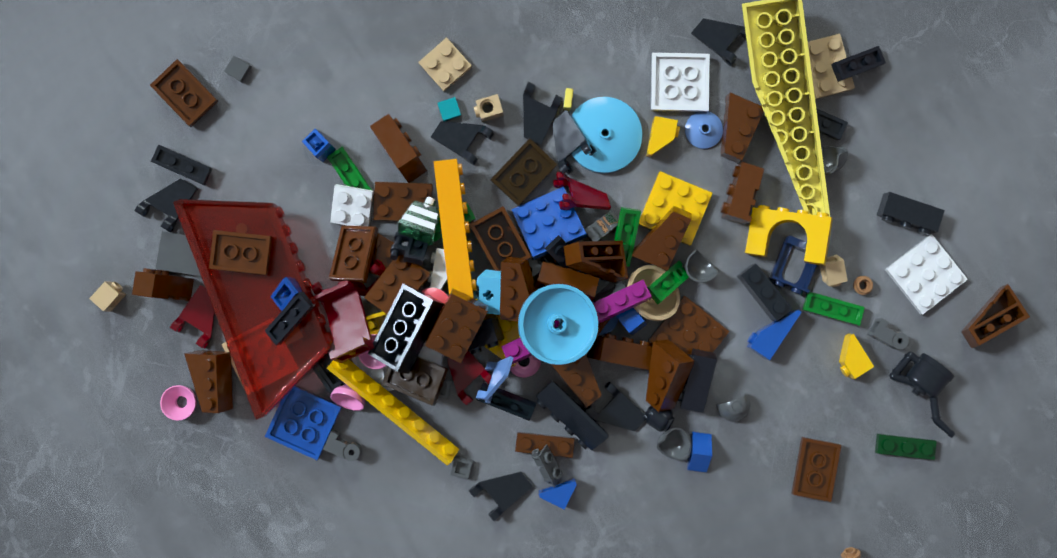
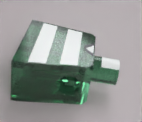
(420, 221)

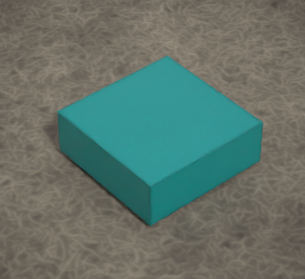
(449, 109)

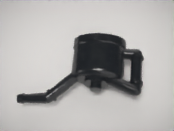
(925, 378)

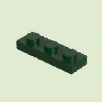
(905, 446)

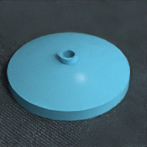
(623, 134)
(576, 324)

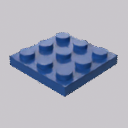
(544, 220)
(303, 422)

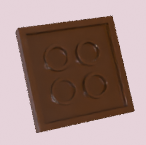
(690, 329)

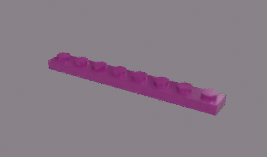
(605, 308)

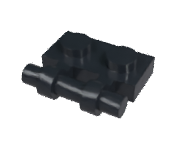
(413, 252)

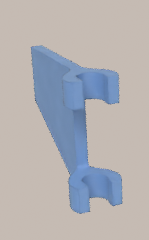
(500, 373)

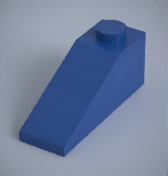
(769, 338)

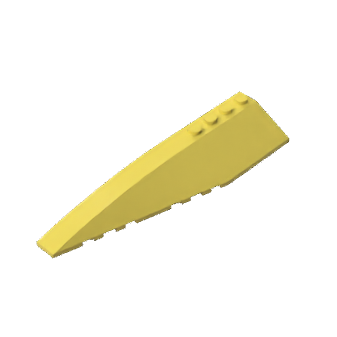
(786, 93)

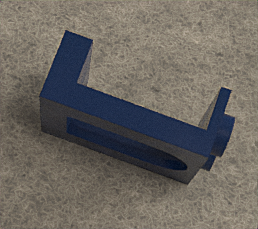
(802, 284)

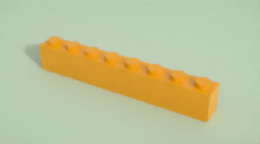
(454, 226)

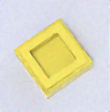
(568, 99)

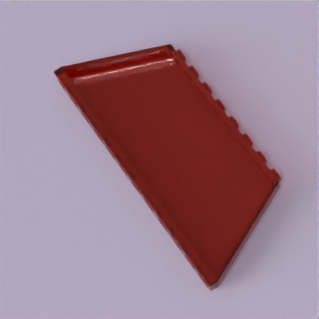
(245, 303)

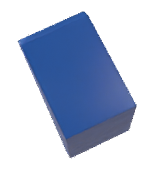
(318, 145)
(285, 292)
(632, 321)
(700, 452)
(559, 494)

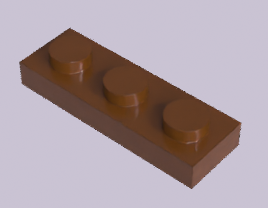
(558, 445)

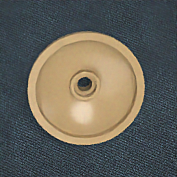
(649, 308)

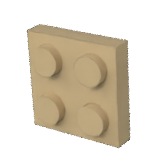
(445, 64)

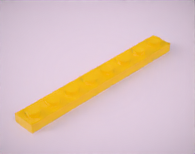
(394, 410)

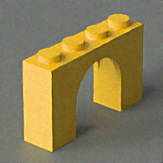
(764, 222)

